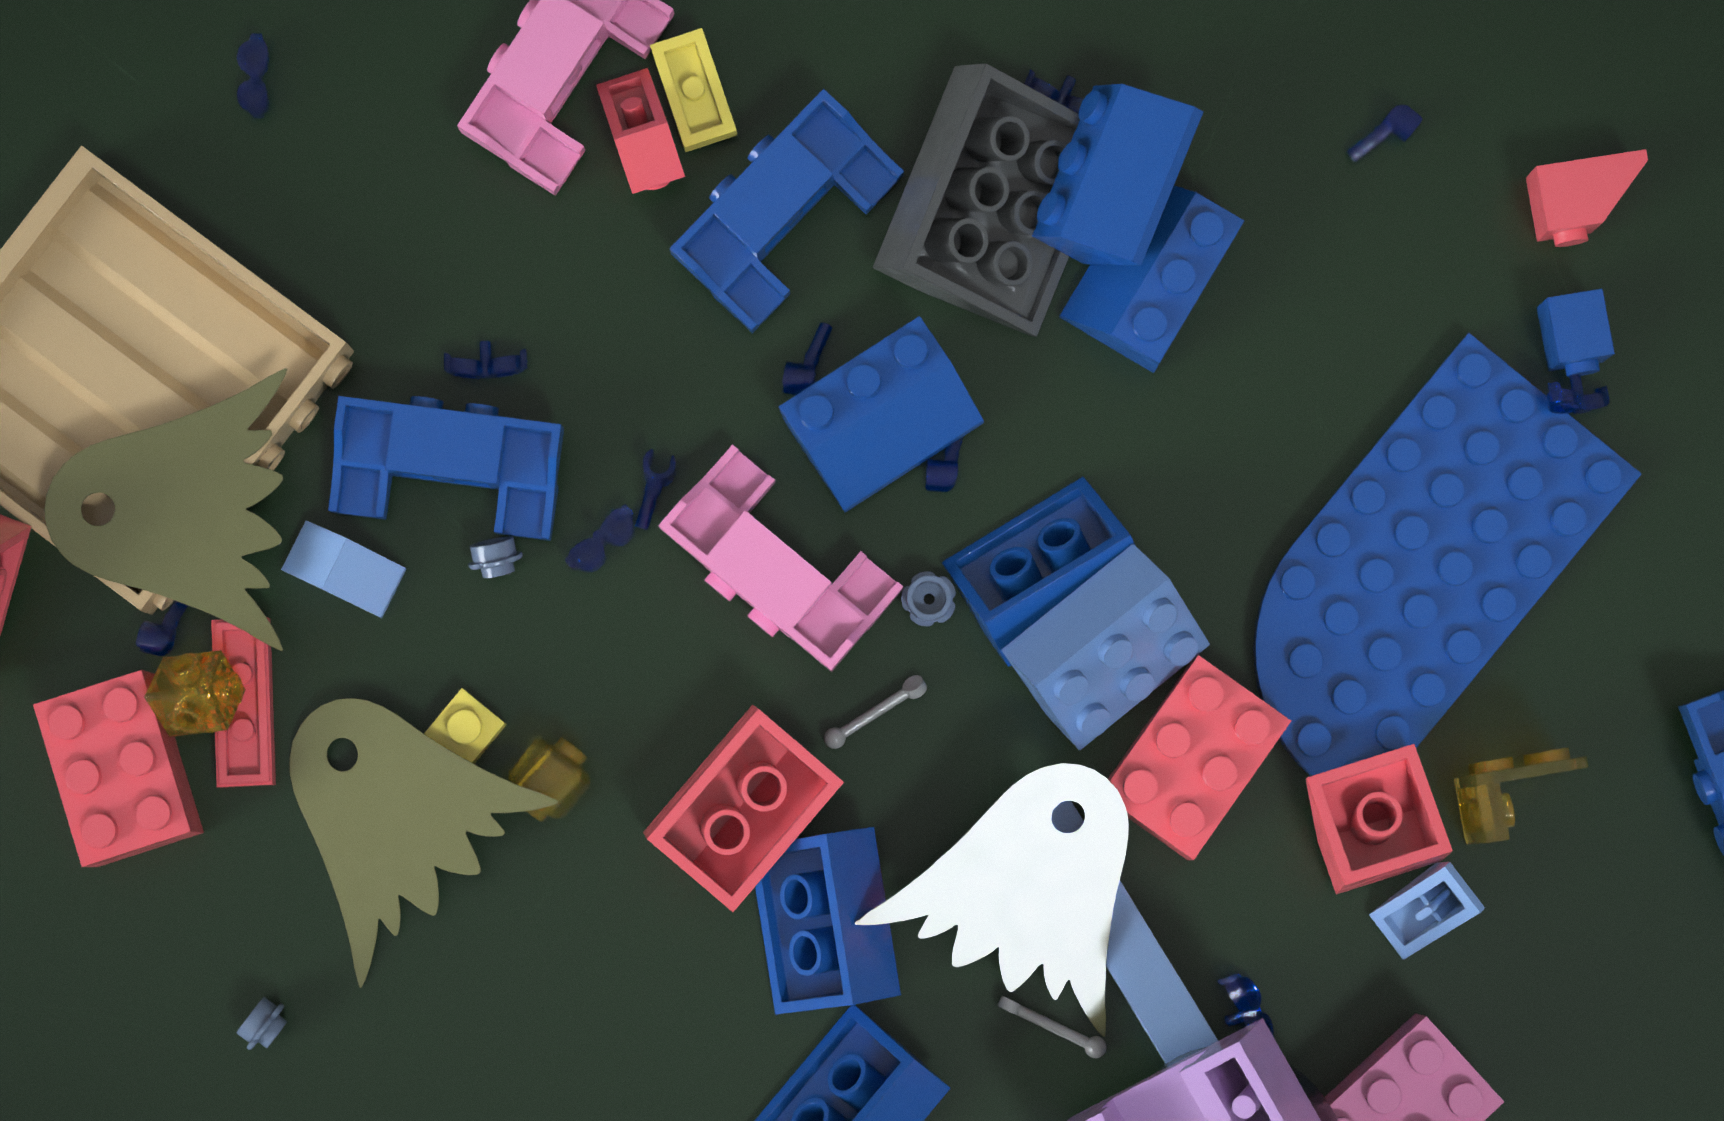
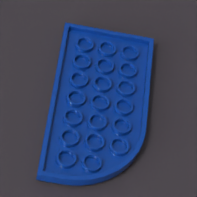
(1427, 560)

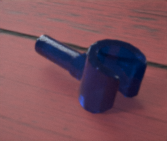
(1400, 121)
(801, 376)
(942, 474)
(653, 488)
(158, 638)

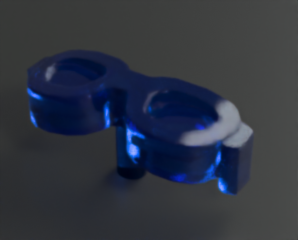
(254, 60)
(1062, 97)
(486, 367)
(1568, 401)
(615, 530)
(1247, 999)

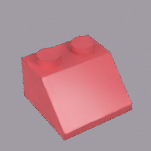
(1376, 819)

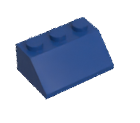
(1116, 175)
(1146, 305)
(881, 414)
(1036, 561)
(810, 928)
(857, 1076)

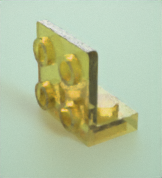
(1484, 809)

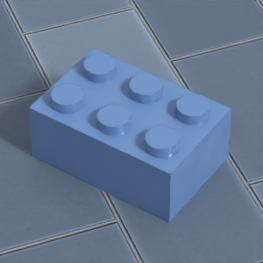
(1106, 646)

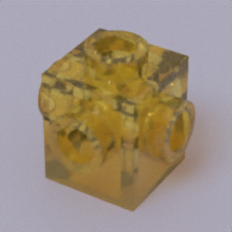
(195, 693)

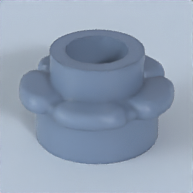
(494, 556)
(924, 584)
(262, 1024)

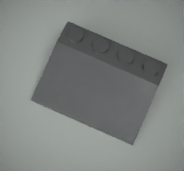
(976, 201)

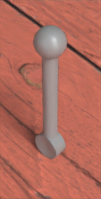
(912, 688)
(1094, 1046)

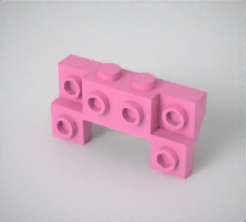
(540, 72)
(766, 573)

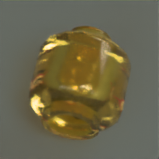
(553, 772)

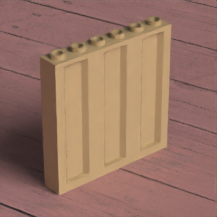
(130, 323)

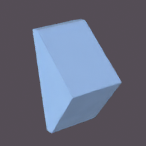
(344, 569)
(1426, 909)

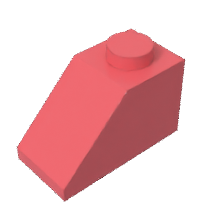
(640, 131)
(1579, 194)

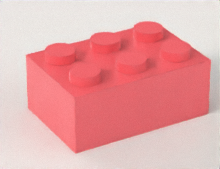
(1195, 757)
(116, 770)

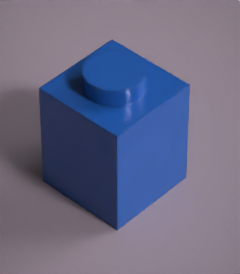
(1575, 332)

